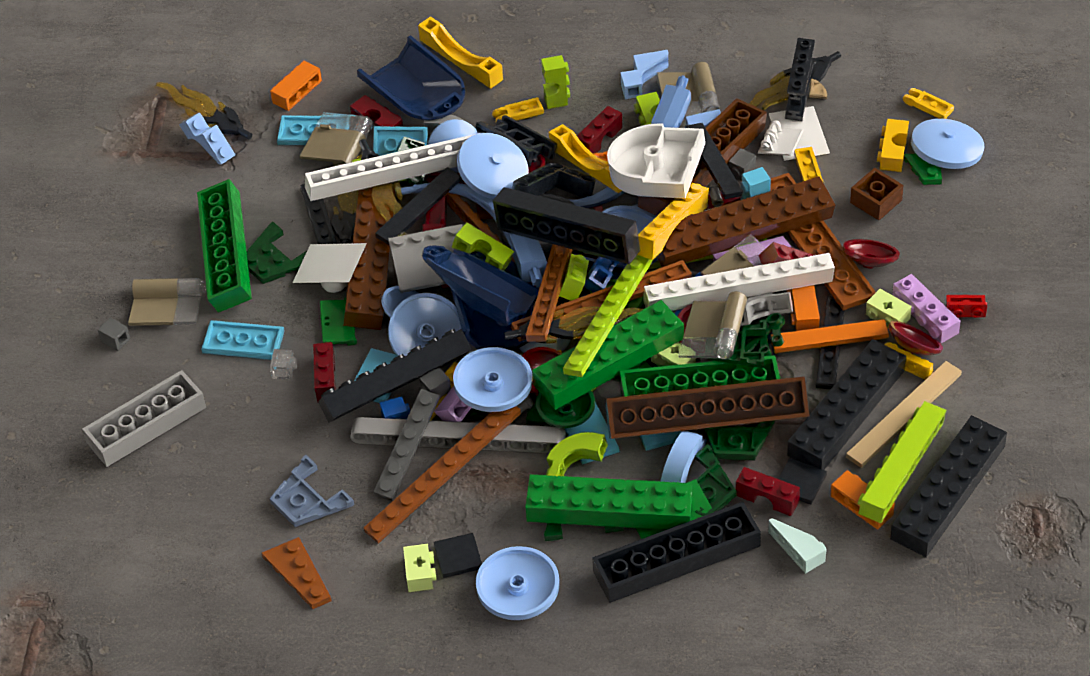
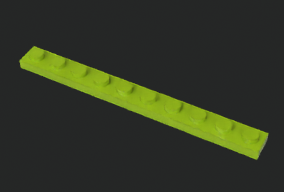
(606, 317)

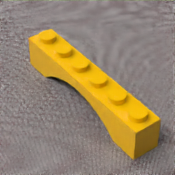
(481, 68)
(574, 151)
(656, 233)

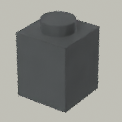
(742, 162)
(114, 334)
(435, 382)

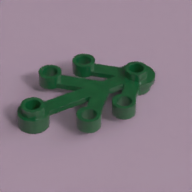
(774, 323)

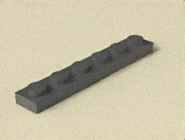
(406, 445)

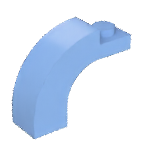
(681, 456)

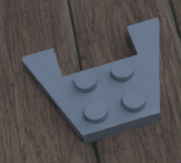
(300, 502)

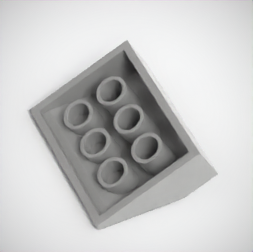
(407, 258)

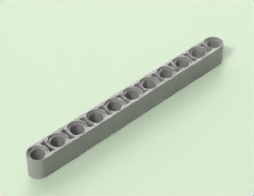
(446, 434)

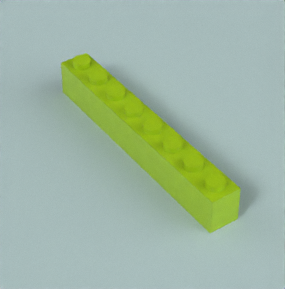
(902, 462)

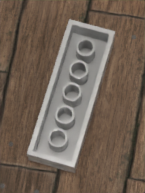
(144, 418)

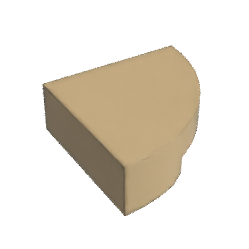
(817, 90)

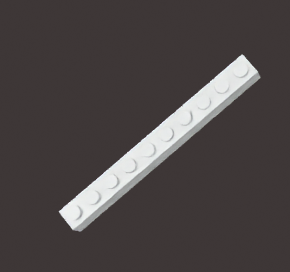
(383, 169)
(749, 281)

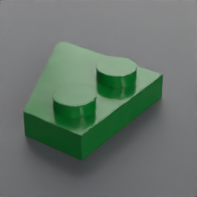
(927, 173)

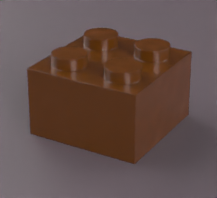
(876, 194)

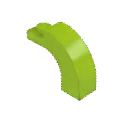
(574, 448)

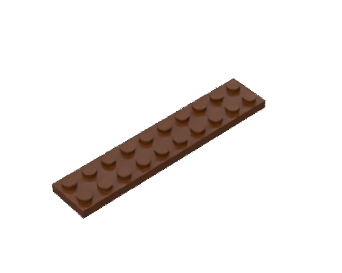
(848, 283)

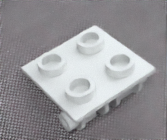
(779, 140)

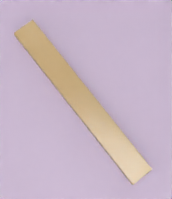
(898, 418)

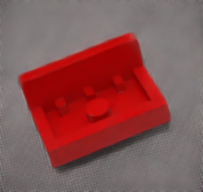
(967, 305)

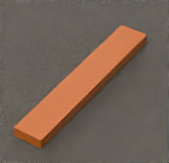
(833, 335)

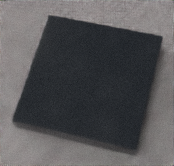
(804, 476)
(458, 555)

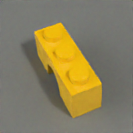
(892, 145)

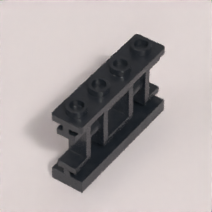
(800, 79)
(527, 140)

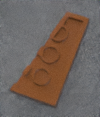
(299, 571)

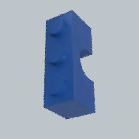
(599, 274)

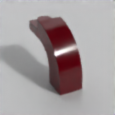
(436, 216)

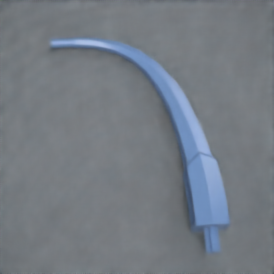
(670, 113)
(527, 251)

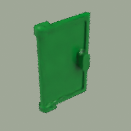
(333, 328)

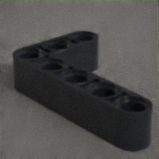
(553, 176)

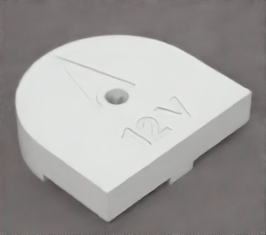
(655, 160)

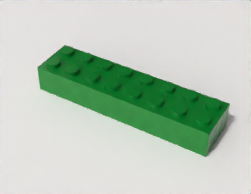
(224, 246)
(623, 348)
(693, 376)
(608, 502)

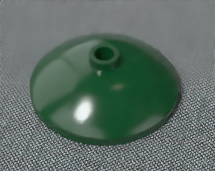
(577, 411)

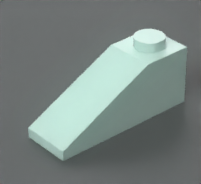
(799, 545)

